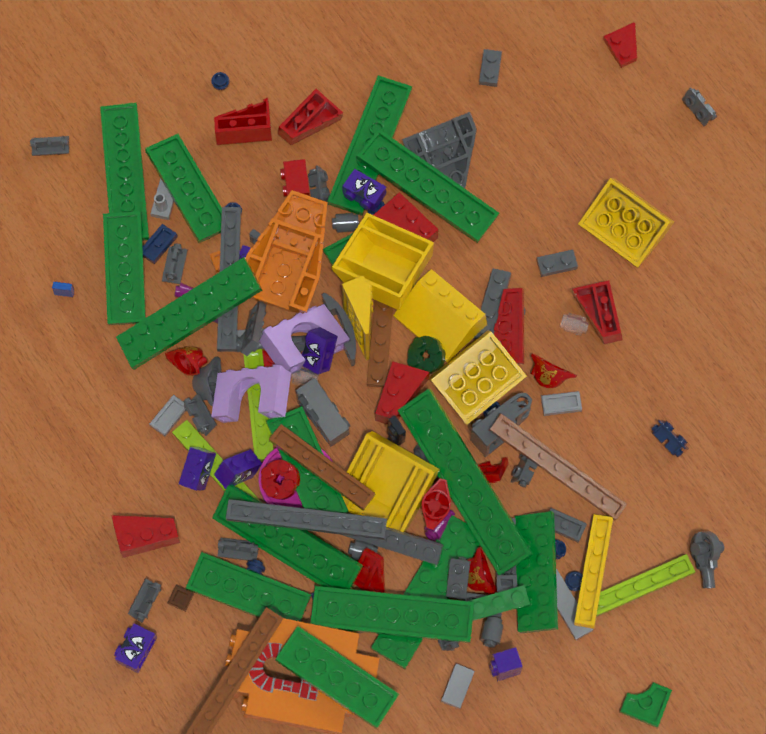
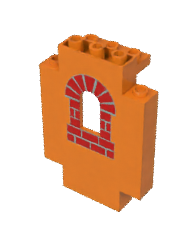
(294, 702)

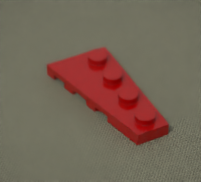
(510, 323)

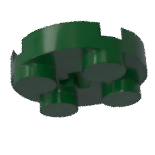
(435, 350)

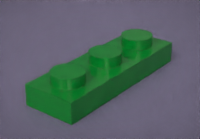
(500, 602)

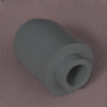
(345, 222)
(357, 548)
(492, 631)

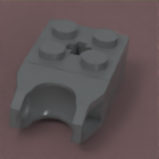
(485, 440)

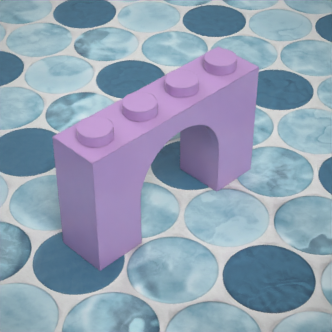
(278, 339)
(233, 384)

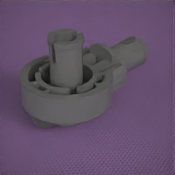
(706, 555)

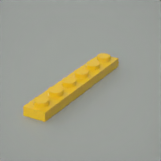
(593, 571)

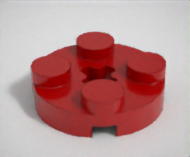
(289, 484)

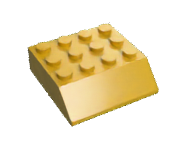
(386, 257)
(394, 477)

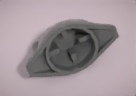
(205, 381)

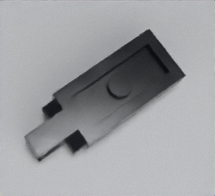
(396, 431)

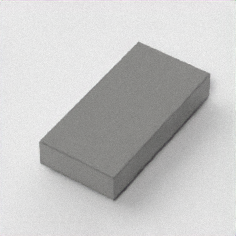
(561, 403)
(168, 416)
(458, 686)

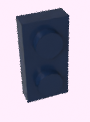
(158, 243)

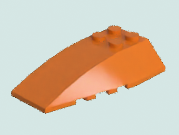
(290, 253)

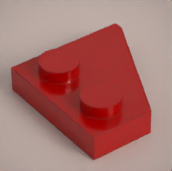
(623, 44)
(494, 472)
(372, 573)

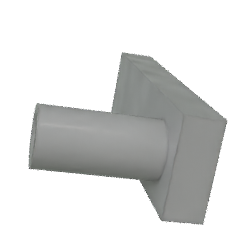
(162, 203)

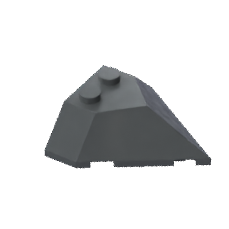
(447, 146)

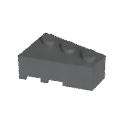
(322, 412)

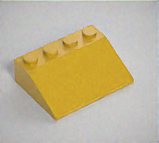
(625, 222)
(358, 307)
(441, 313)
(477, 377)

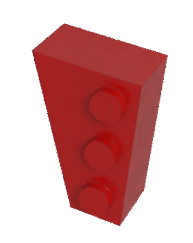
(309, 118)
(407, 216)

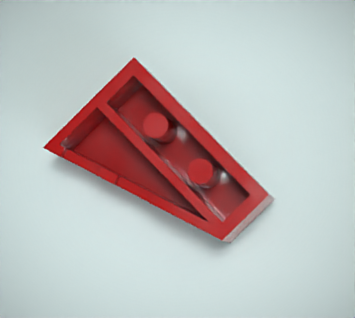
(244, 125)
(600, 310)
(400, 388)
(144, 534)

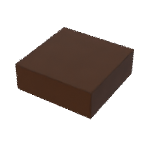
(180, 598)

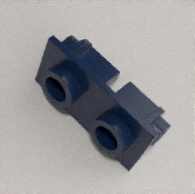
(675, 443)

